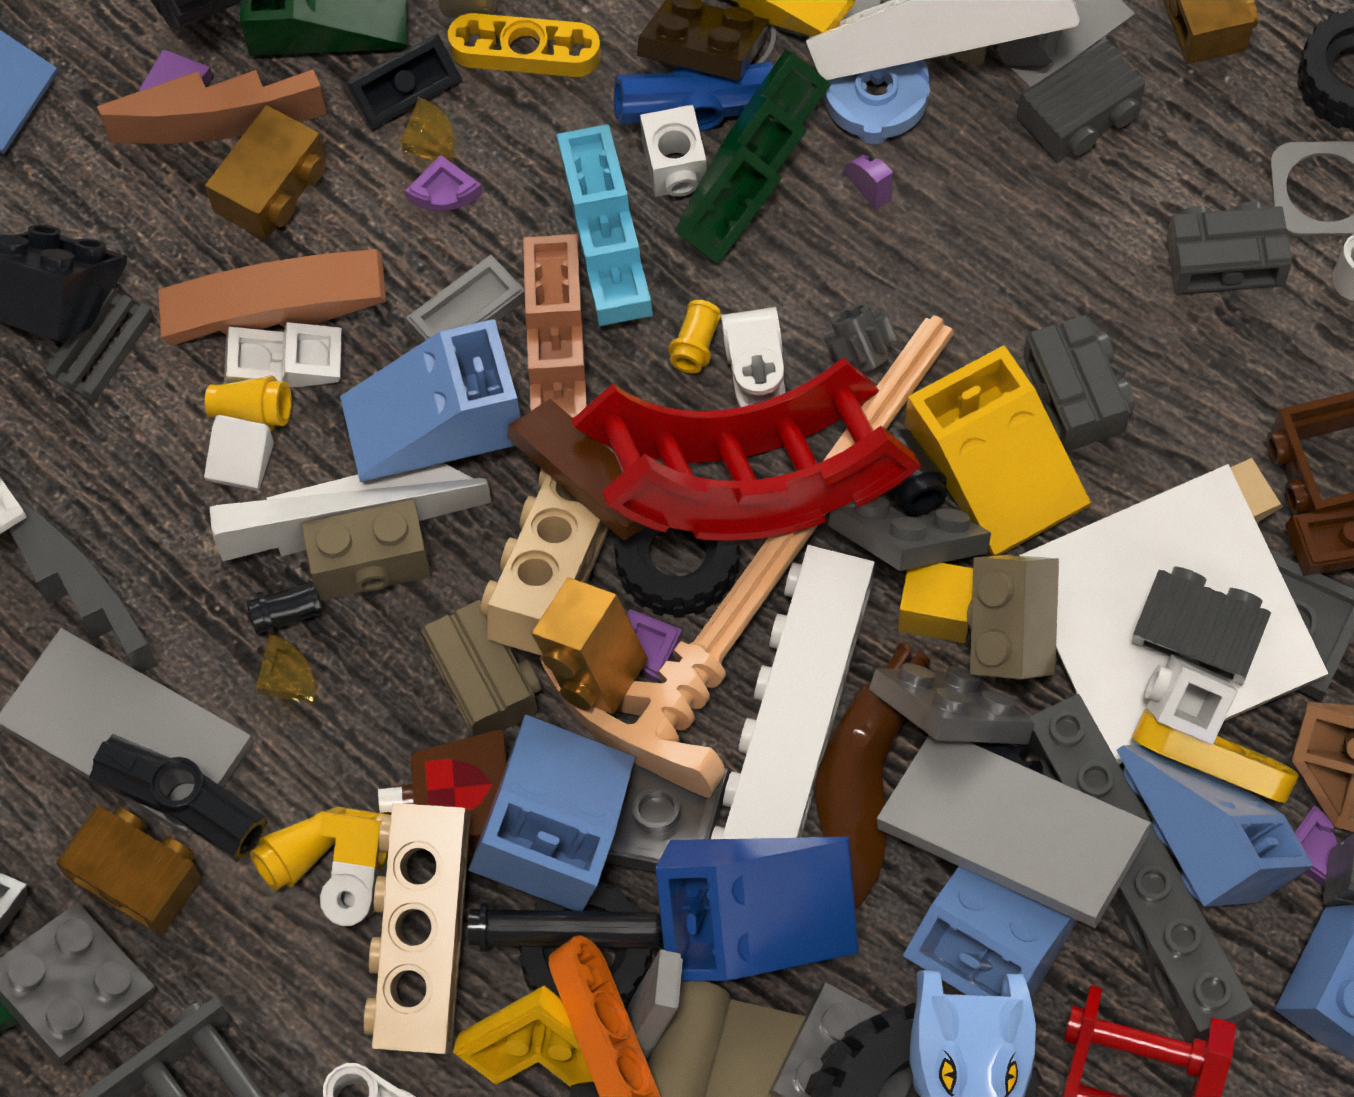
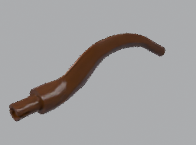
(850, 776)

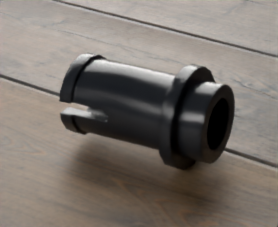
(283, 608)

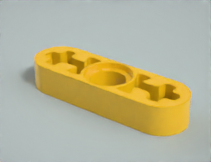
(537, 62)
(1222, 759)

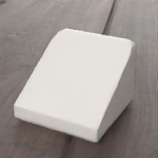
(238, 453)

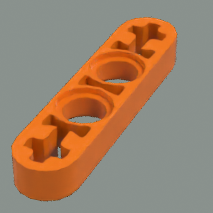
(600, 1021)

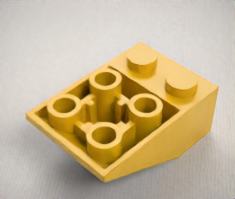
(997, 450)

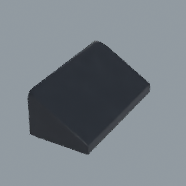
(401, 81)

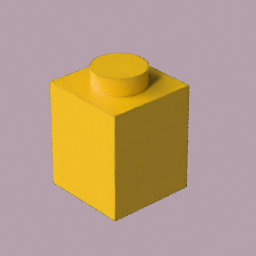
(936, 602)

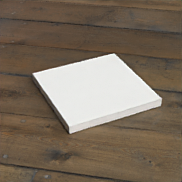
(1110, 572)

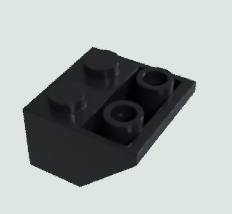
(55, 281)

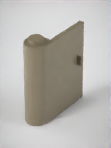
(721, 1045)

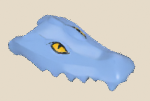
(972, 1040)

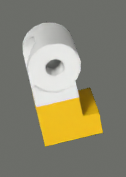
(355, 866)

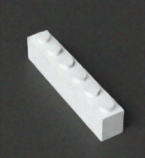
(798, 696)

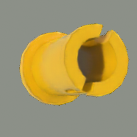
(691, 348)

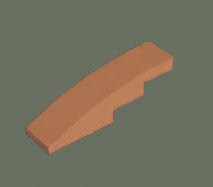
(191, 113)
(272, 294)
(554, 322)

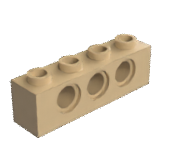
(555, 543)
(431, 1022)

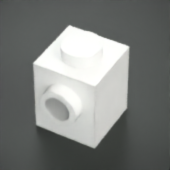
(1189, 698)

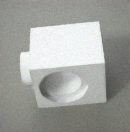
(669, 133)

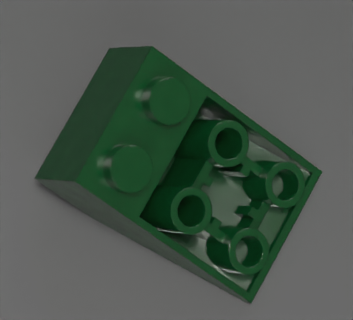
(323, 25)

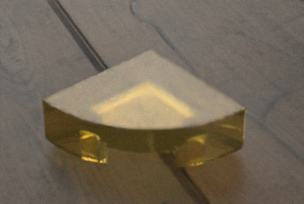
(428, 133)
(285, 672)

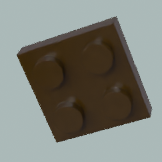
(703, 37)

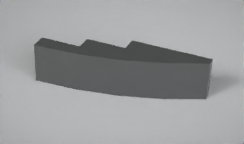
(65, 570)

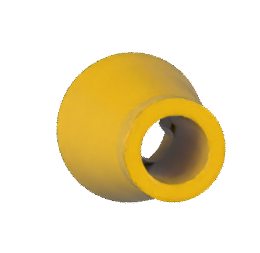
(253, 400)
(290, 852)

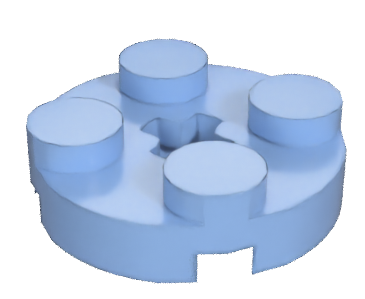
(880, 115)

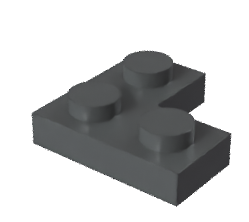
(909, 540)

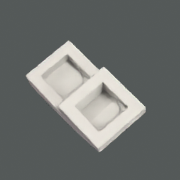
(298, 355)

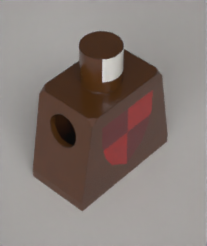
(454, 775)

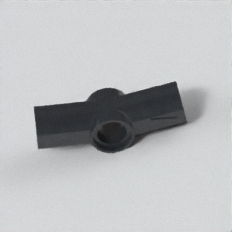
(151, 776)

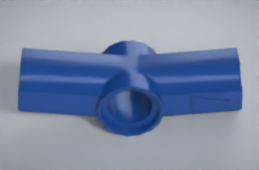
(708, 93)

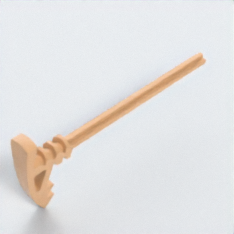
(684, 683)

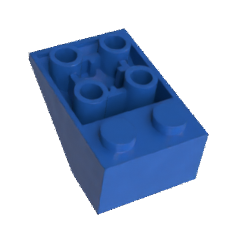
(756, 904)

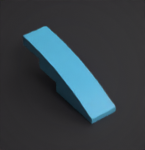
(604, 225)

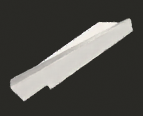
(926, 29)
(276, 522)

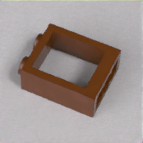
(1285, 448)

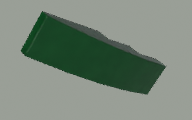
(750, 156)

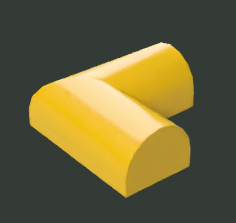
(523, 1035)

